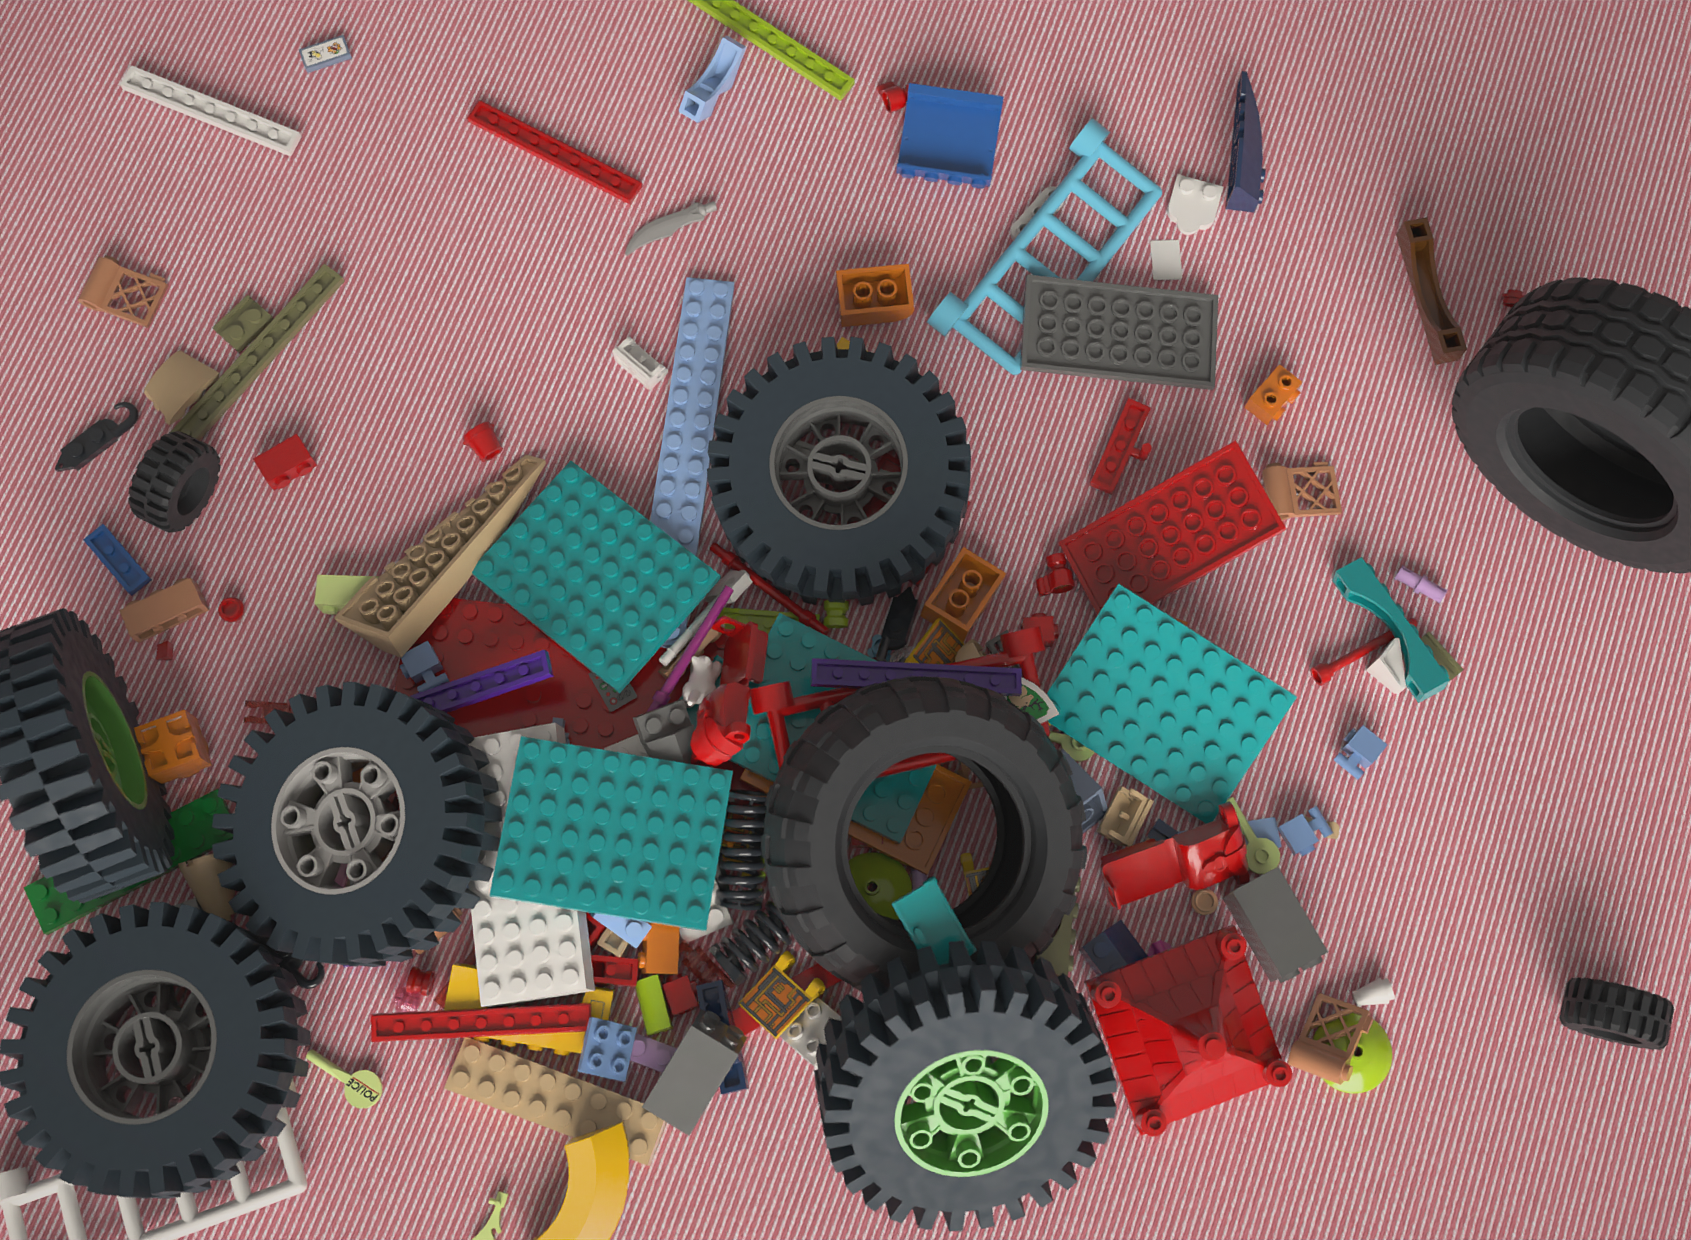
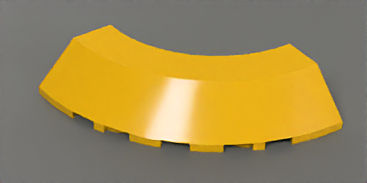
(595, 1186)

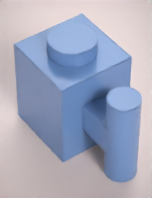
(422, 664)
(1362, 748)
(1300, 834)

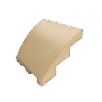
(179, 385)

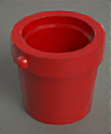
(483, 441)

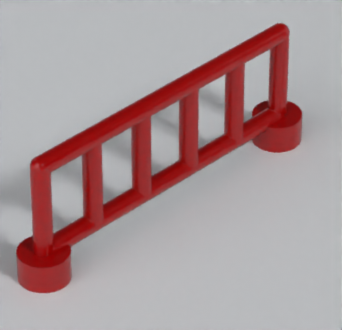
(779, 700)

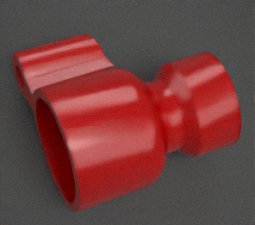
(893, 96)
(1059, 578)

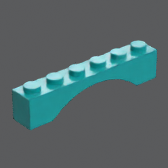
(1360, 586)

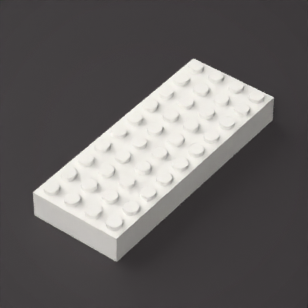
(520, 946)

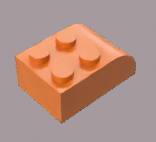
(874, 295)
(963, 593)

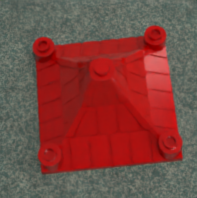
(1186, 1029)

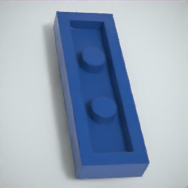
(117, 559)

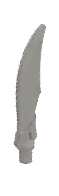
(669, 224)

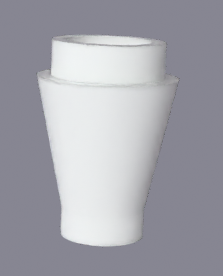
(1376, 992)

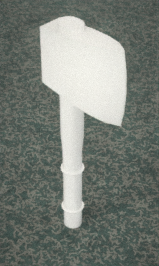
(738, 581)

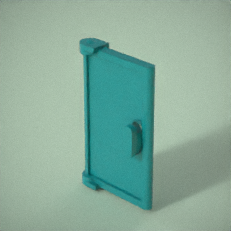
(935, 920)

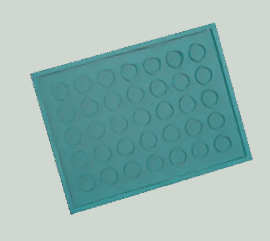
(595, 576)
(1166, 704)
(888, 800)
(612, 834)

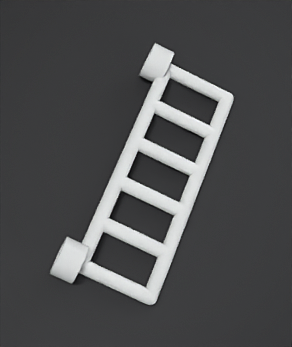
(17, 1190)

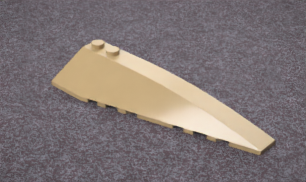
(415, 590)

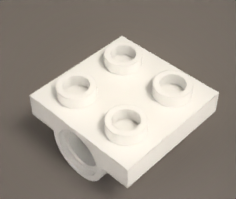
(808, 1030)

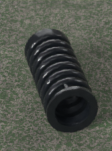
(750, 898)
(755, 932)

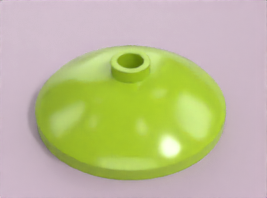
(884, 872)
(1374, 1059)

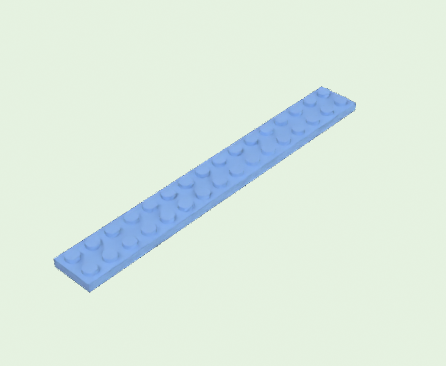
(692, 414)

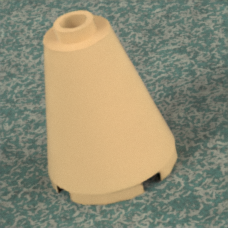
(205, 885)

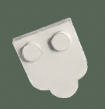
(1193, 204)

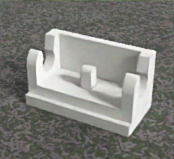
(639, 363)

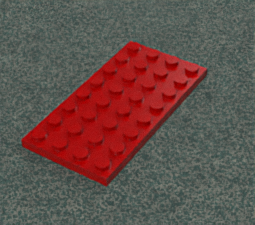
(1175, 530)

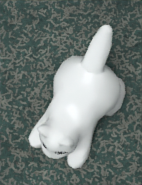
(701, 680)

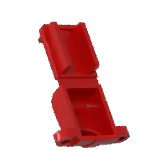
(723, 712)
(1194, 856)

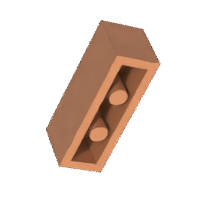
(164, 609)

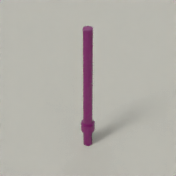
(662, 697)

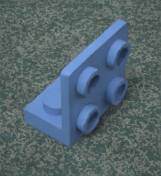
(607, 1049)

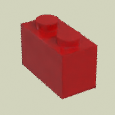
(285, 462)

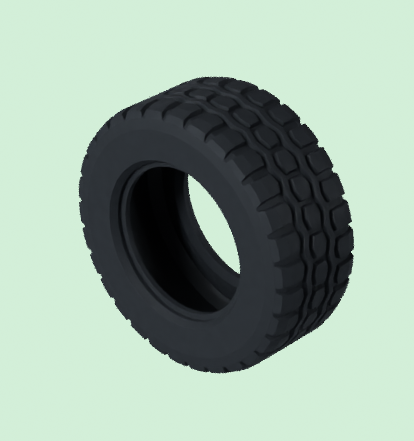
(1589, 418)

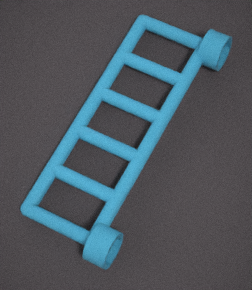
(1088, 146)

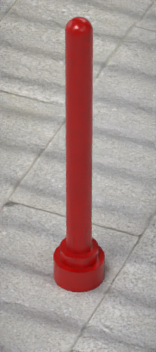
(1323, 672)

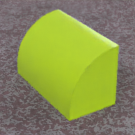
(653, 1005)

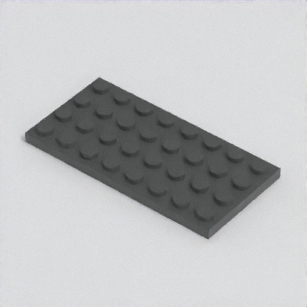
(1119, 332)

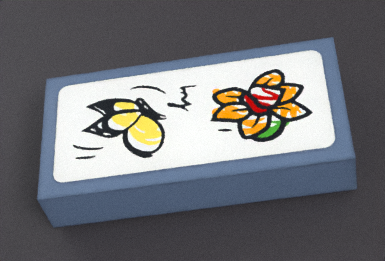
(325, 54)

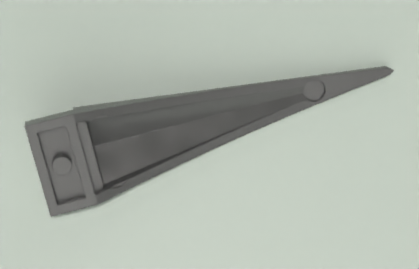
(667, 736)

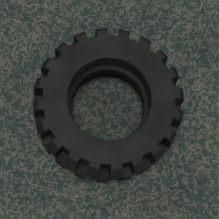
(174, 481)
(1617, 1013)

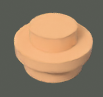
(1204, 901)

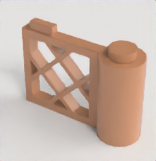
(103, 287)
(1282, 490)
(1326, 1060)

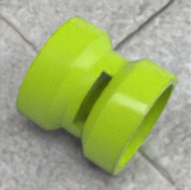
(836, 614)

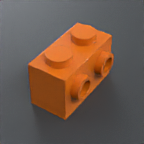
(1273, 395)
(660, 950)

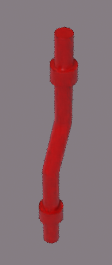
(805, 616)

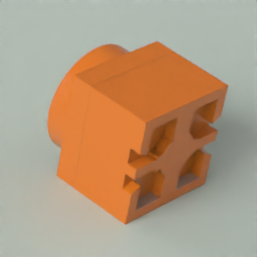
(173, 747)

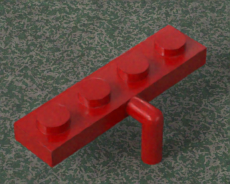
(1122, 446)

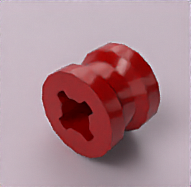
(420, 981)

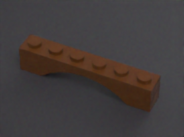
(1441, 329)

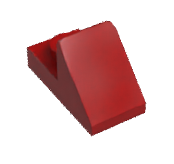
(614, 971)

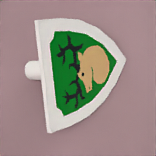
(1034, 702)

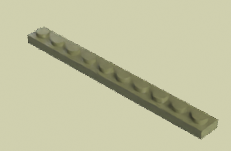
(260, 353)

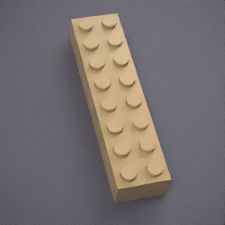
(550, 1097)

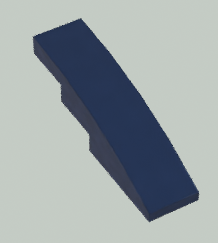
(714, 998)

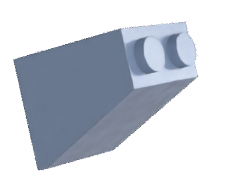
(1090, 792)

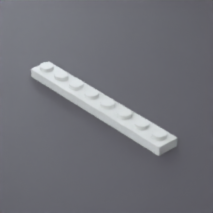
(211, 110)

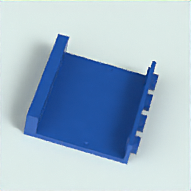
(949, 135)

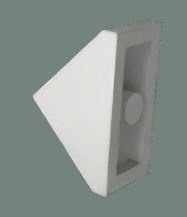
(1389, 667)

